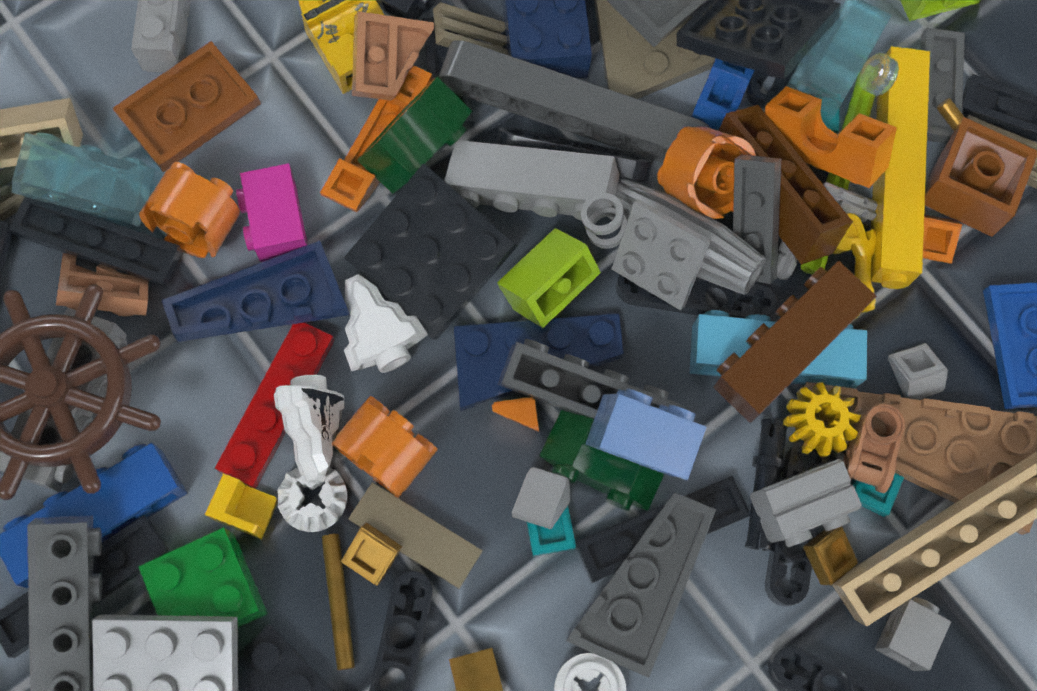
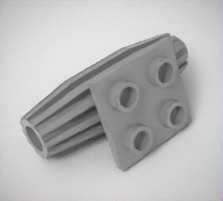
(673, 245)

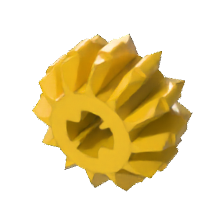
(829, 408)

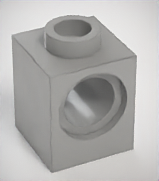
(913, 634)

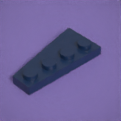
(266, 295)
(485, 348)

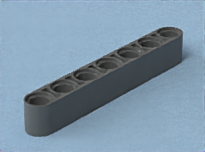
(561, 100)

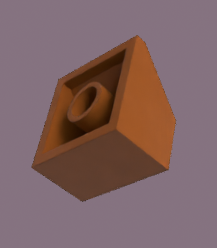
(979, 177)

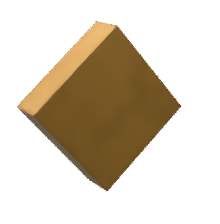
(371, 554)
(830, 555)
(476, 672)

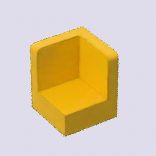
(241, 506)

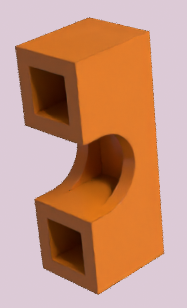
(856, 153)

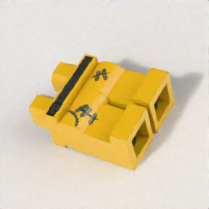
(332, 33)

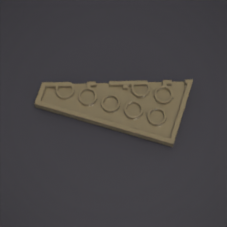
(634, 64)

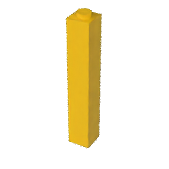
(902, 186)

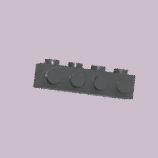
(566, 381)
(62, 601)

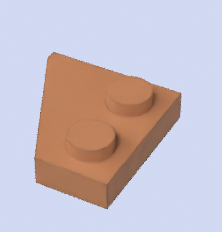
(385, 53)
(121, 292)

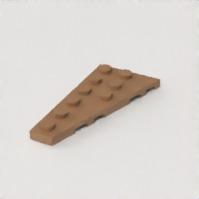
(950, 444)

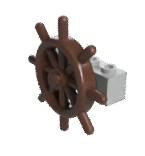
(63, 396)

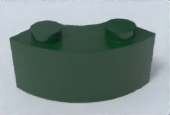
(416, 135)
(618, 478)

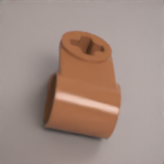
(874, 457)

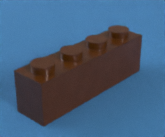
(808, 214)
(793, 341)

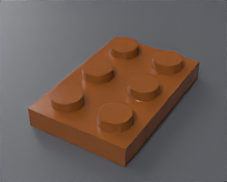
(186, 106)

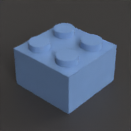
(647, 435)

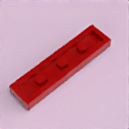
(262, 423)

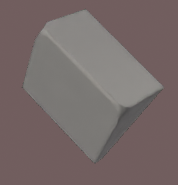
(918, 372)
(542, 498)

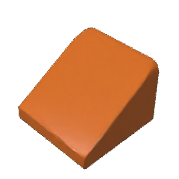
(940, 238)
(520, 411)

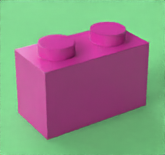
(272, 211)

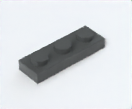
(944, 77)
(757, 208)

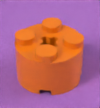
(701, 169)
(191, 210)
(384, 446)

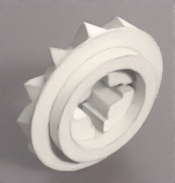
(312, 517)
(587, 667)

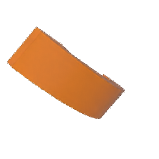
(351, 182)

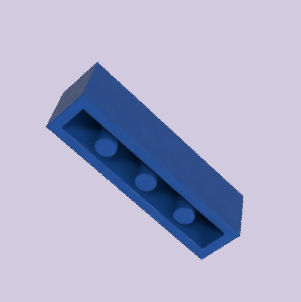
(128, 490)

